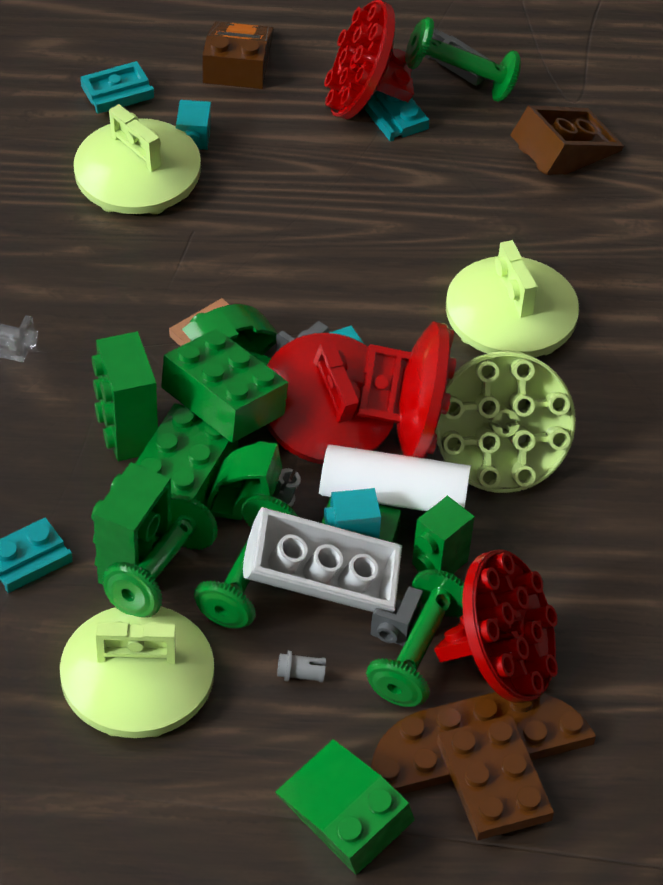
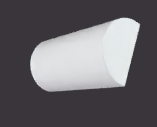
(396, 478)
(322, 561)

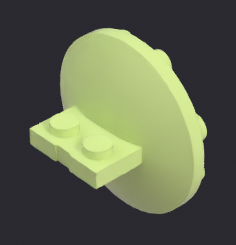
(136, 164)
(512, 305)
(507, 421)
(137, 672)

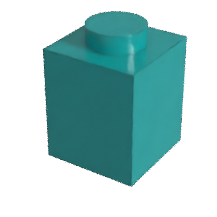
(195, 121)
(355, 511)

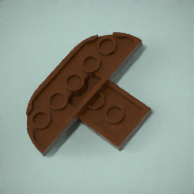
(487, 753)

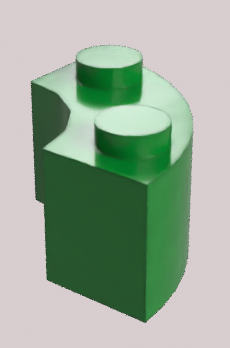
(238, 322)
(245, 474)

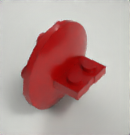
(367, 62)
(410, 388)
(324, 397)
(505, 627)

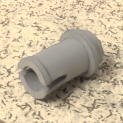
(286, 487)
(301, 667)

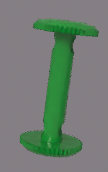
(504, 74)
(134, 587)
(225, 601)
(398, 678)

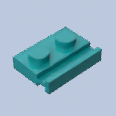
(116, 86)
(396, 116)
(31, 554)

